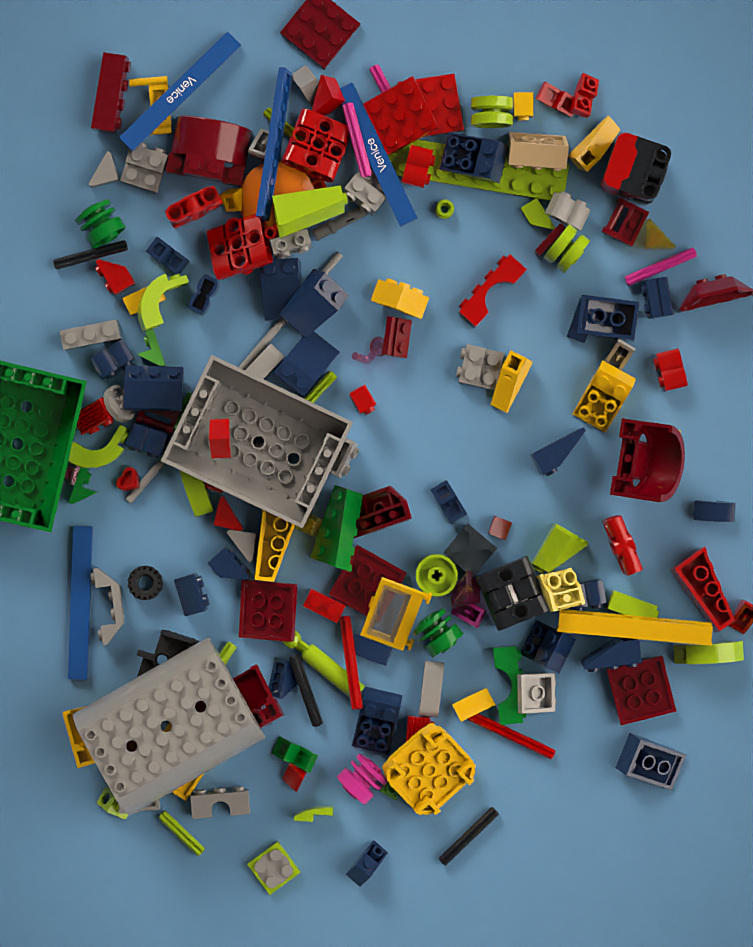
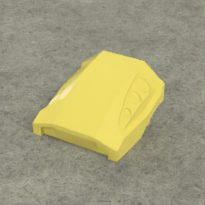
(561, 589)

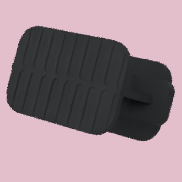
(168, 645)

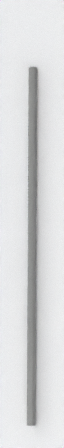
(244, 365)

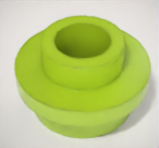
(444, 202)

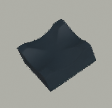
(470, 550)

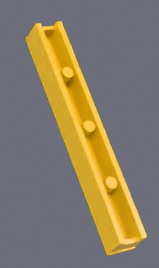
(635, 627)

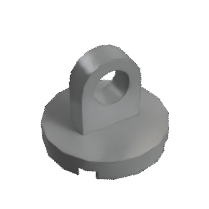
(115, 404)

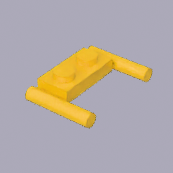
(157, 88)

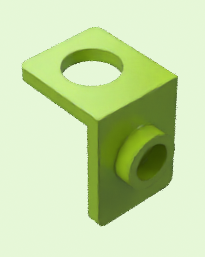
(112, 805)

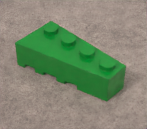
(338, 529)

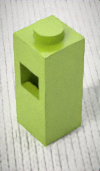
(631, 606)

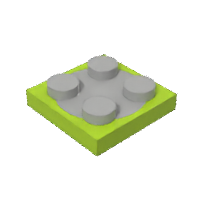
(273, 867)

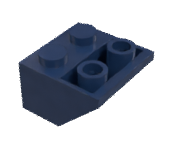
(191, 594)
(547, 646)

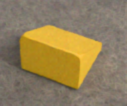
(232, 199)

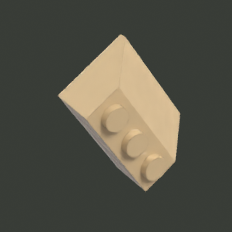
(537, 151)

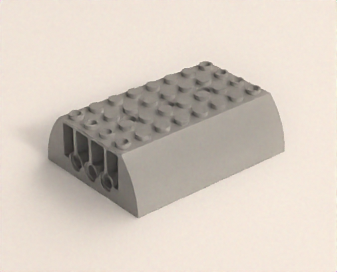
(264, 410)
(191, 746)

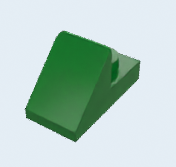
(79, 491)

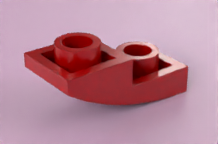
(584, 94)

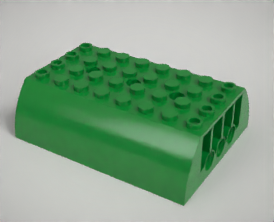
(46, 439)

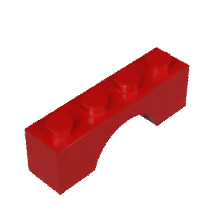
(508, 272)

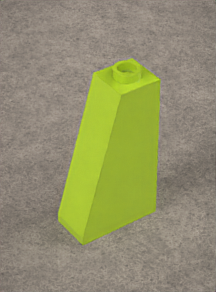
(307, 208)

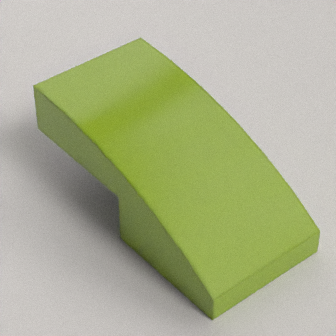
(308, 814)

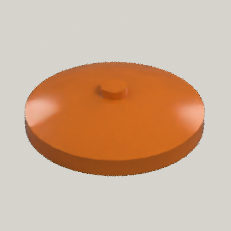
(287, 181)

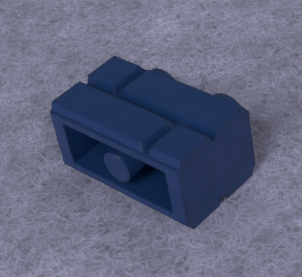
(657, 298)

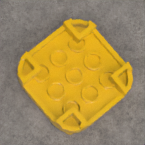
(429, 769)

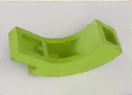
(148, 306)
(98, 458)
(196, 494)
(704, 654)

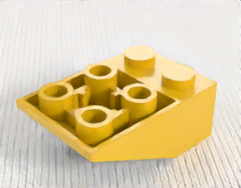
(604, 396)

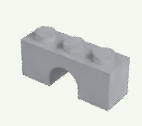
(90, 334)
(237, 799)

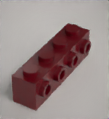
(110, 93)

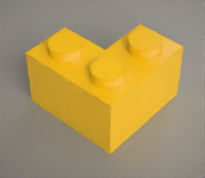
(400, 297)

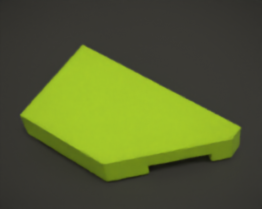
(536, 215)

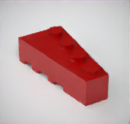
(704, 589)

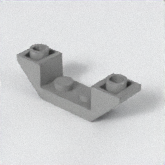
(102, 579)

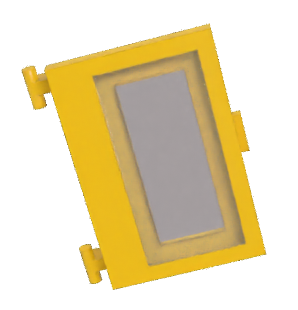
(393, 614)

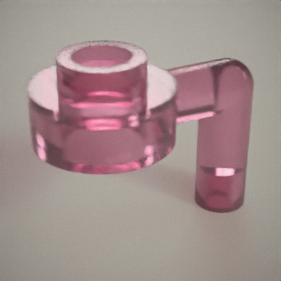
(376, 349)

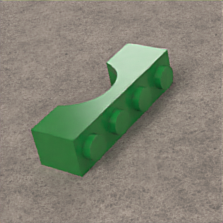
(507, 659)

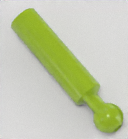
(322, 663)

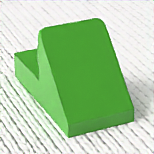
(155, 354)

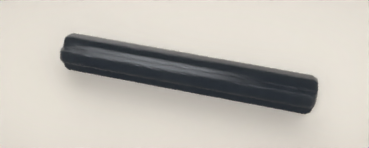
(91, 254)
(306, 690)
(468, 836)

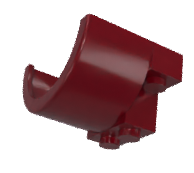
(207, 147)
(654, 462)
(256, 694)

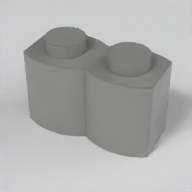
(567, 210)

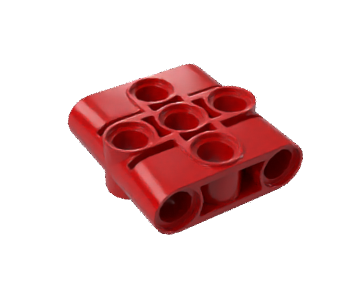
(309, 129)
(193, 207)
(225, 239)
(622, 545)

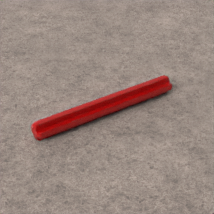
(350, 662)
(513, 735)

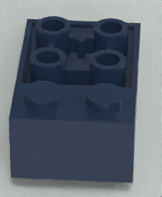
(474, 157)
(613, 654)
(377, 720)

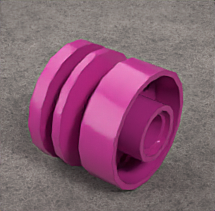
(361, 779)

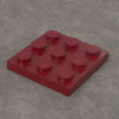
(320, 30)
(362, 582)
(268, 610)
(641, 690)

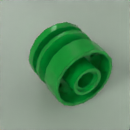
(101, 225)
(438, 633)

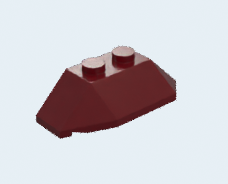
(714, 292)
(381, 511)

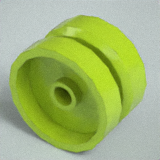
(491, 111)
(567, 249)
(426, 569)

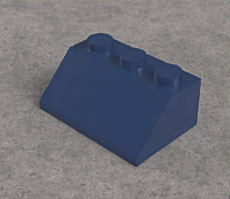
(153, 388)

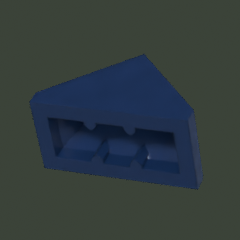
(282, 678)

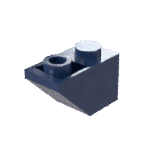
(227, 566)
(366, 863)

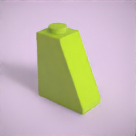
(557, 549)

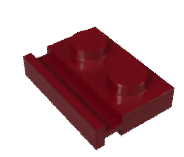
(397, 337)

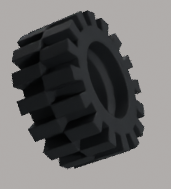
(145, 594)

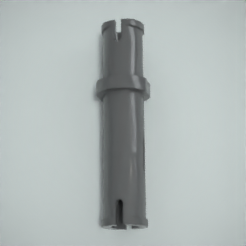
(338, 223)

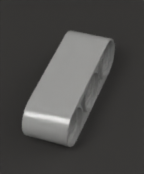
(266, 362)
(431, 689)

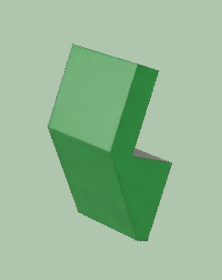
(294, 754)

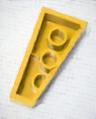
(272, 544)

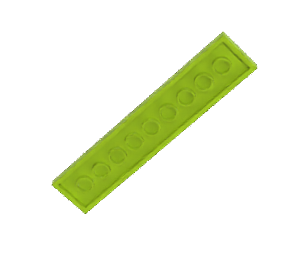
(514, 181)

